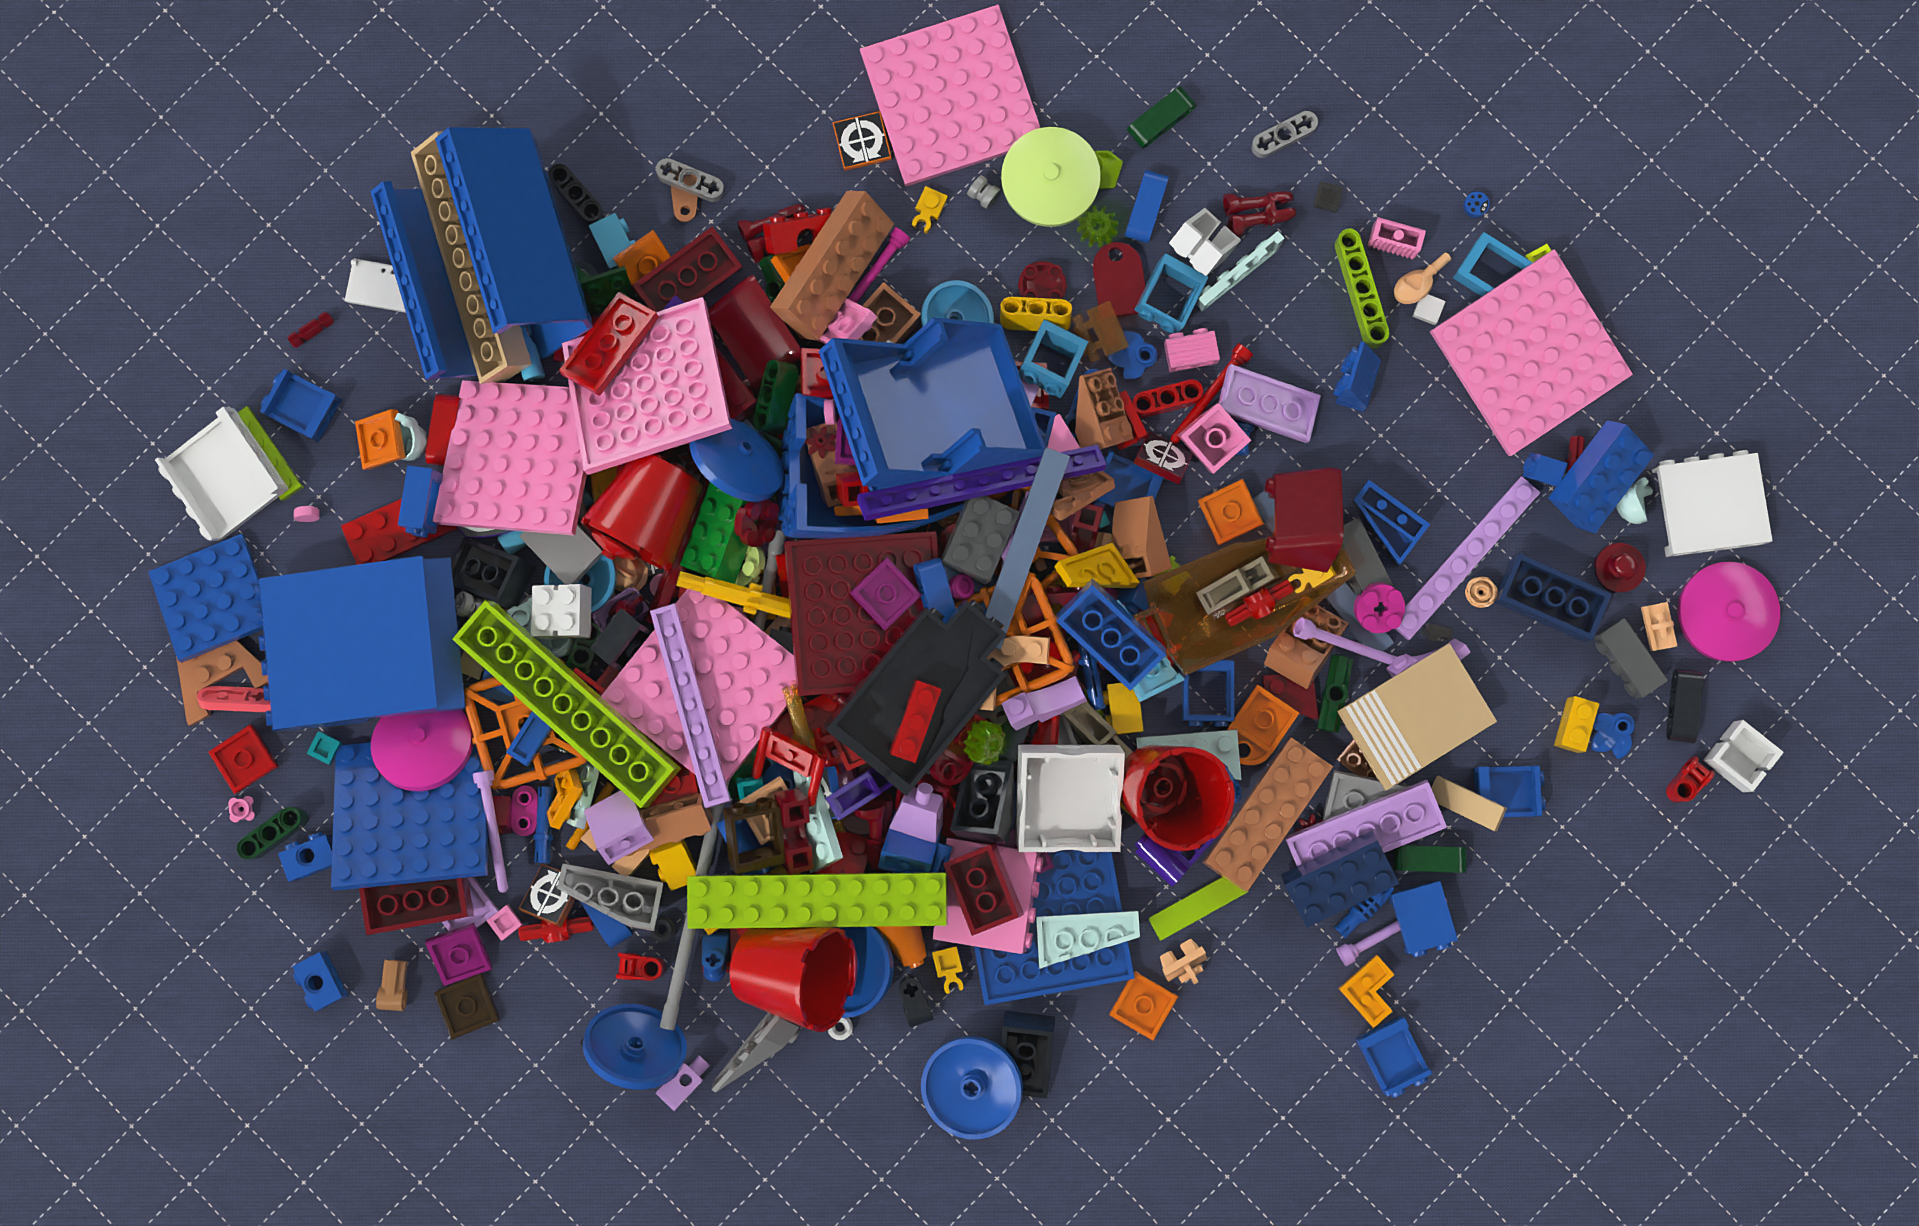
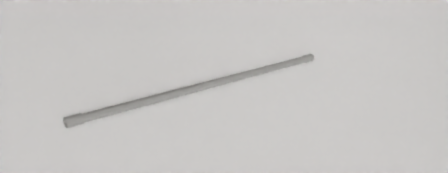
(671, 1007)

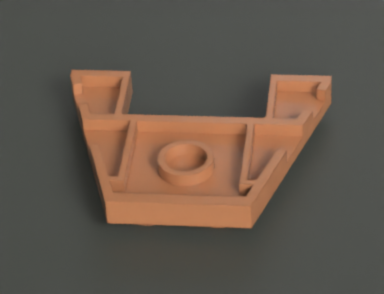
(1080, 492)
(212, 668)

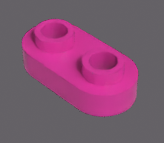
(524, 810)

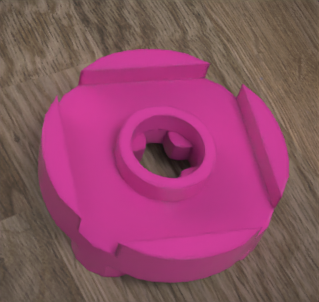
(1392, 614)

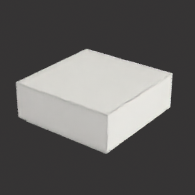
(1429, 309)

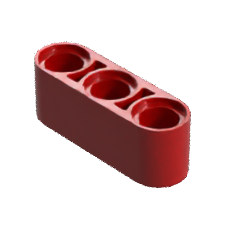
(1177, 392)
(442, 423)

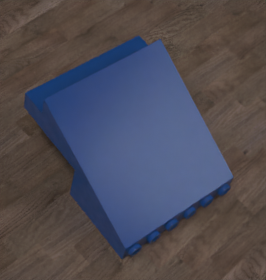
(931, 404)
(359, 643)

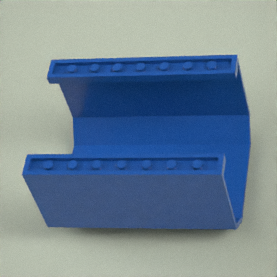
(511, 240)

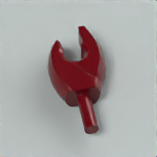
(626, 605)

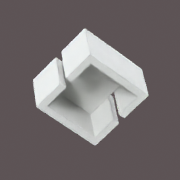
(1194, 242)
(561, 610)
(1741, 754)

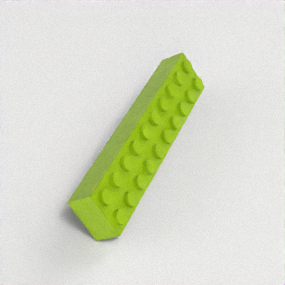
(566, 704)
(817, 900)

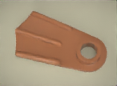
(684, 199)

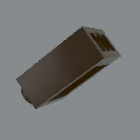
(760, 857)

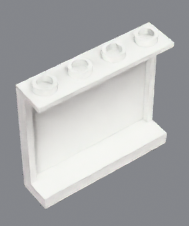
(222, 476)
(1713, 503)

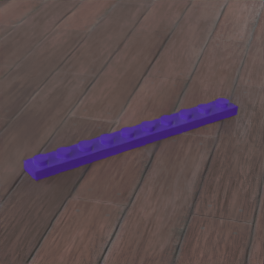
(971, 484)

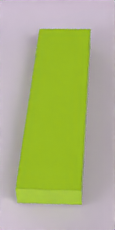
(1194, 907)

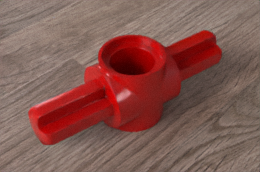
(1259, 603)
(554, 933)

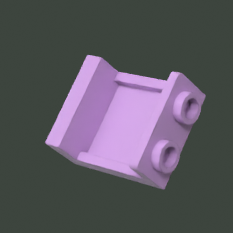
(617, 827)

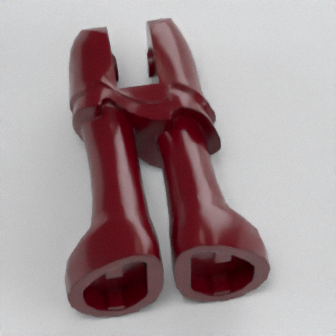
(1269, 216)
(750, 229)
(878, 815)

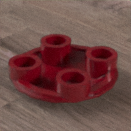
(1042, 281)

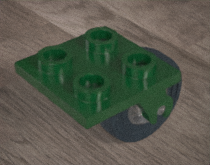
(603, 287)

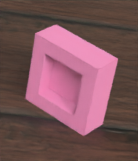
(504, 922)

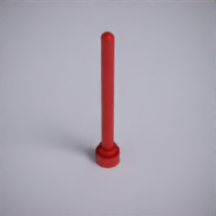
(1239, 357)

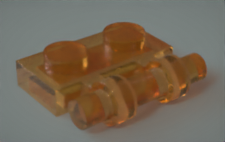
(1107, 329)

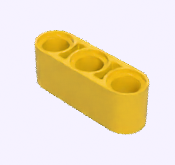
(1029, 313)

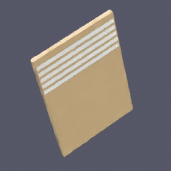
(1417, 716)

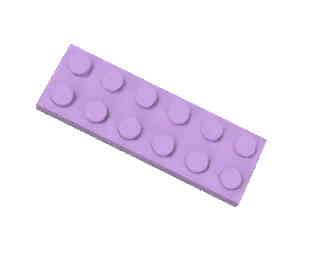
(1393, 818)

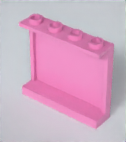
(1009, 936)

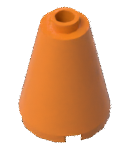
(905, 943)

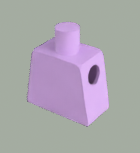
(920, 814)
(674, 1093)

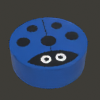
(1476, 204)

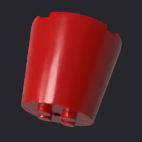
(647, 509)
(1188, 803)
(796, 973)

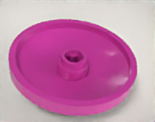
(1728, 611)
(422, 749)

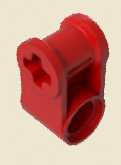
(1692, 777)
(634, 967)

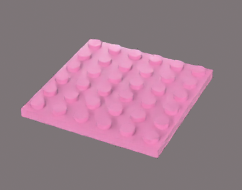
(950, 94)
(1531, 352)
(659, 397)
(513, 460)
(737, 675)

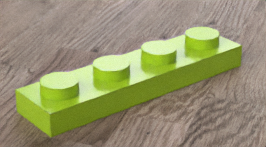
(272, 453)

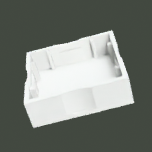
(1069, 798)

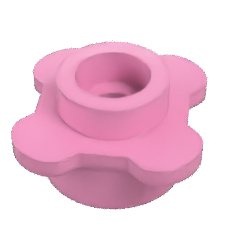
(234, 809)

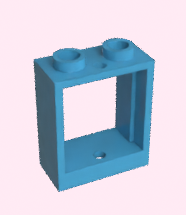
(1485, 240)
(1181, 273)
(1060, 341)

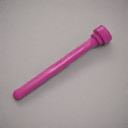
(897, 240)

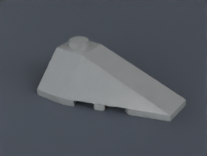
(619, 896)
(763, 1042)

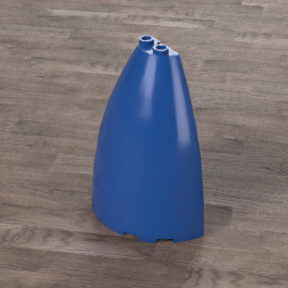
(799, 495)

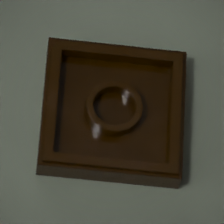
(467, 1006)

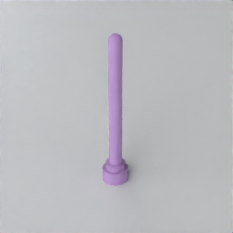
(1306, 629)
(484, 782)
(1349, 952)

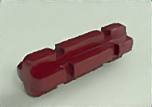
(310, 329)

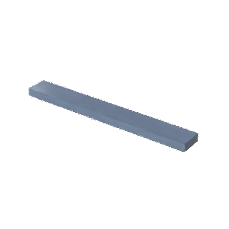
(1026, 537)
(1341, 599)

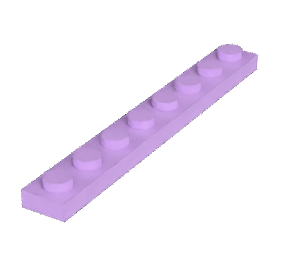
(1466, 556)
(690, 706)

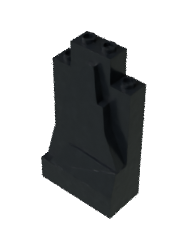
(934, 652)

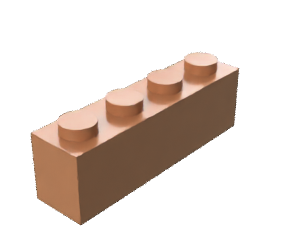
(676, 820)

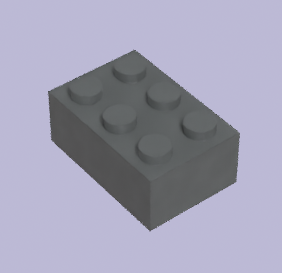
(979, 538)

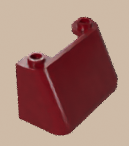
(753, 331)
(1306, 518)

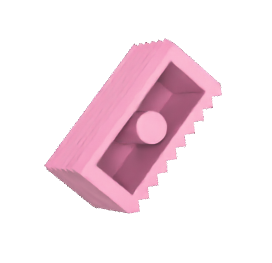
(1396, 238)
(1191, 350)

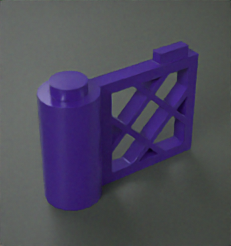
(1166, 862)

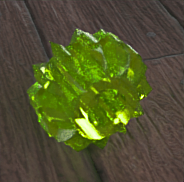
(1103, 233)
(985, 742)

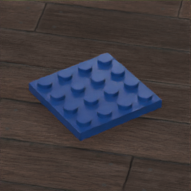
(208, 597)

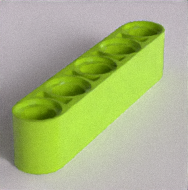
(1364, 277)

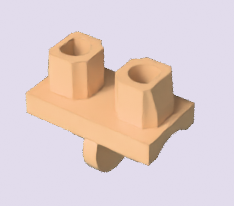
(1659, 626)
(1193, 956)

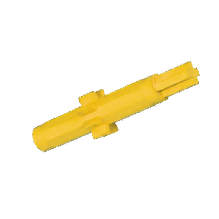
(750, 597)

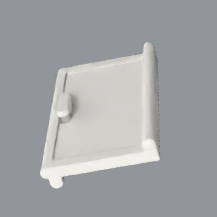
(372, 287)

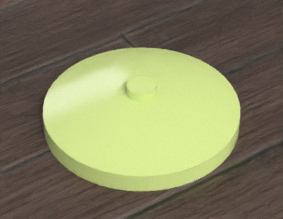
(1050, 176)

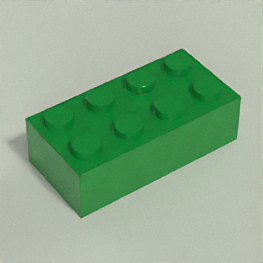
(713, 542)

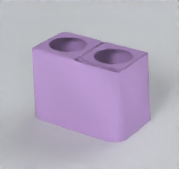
(602, 614)

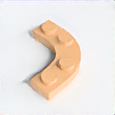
(1018, 649)

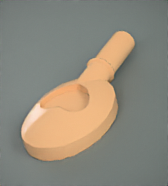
(1418, 283)

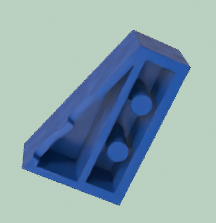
(1390, 520)

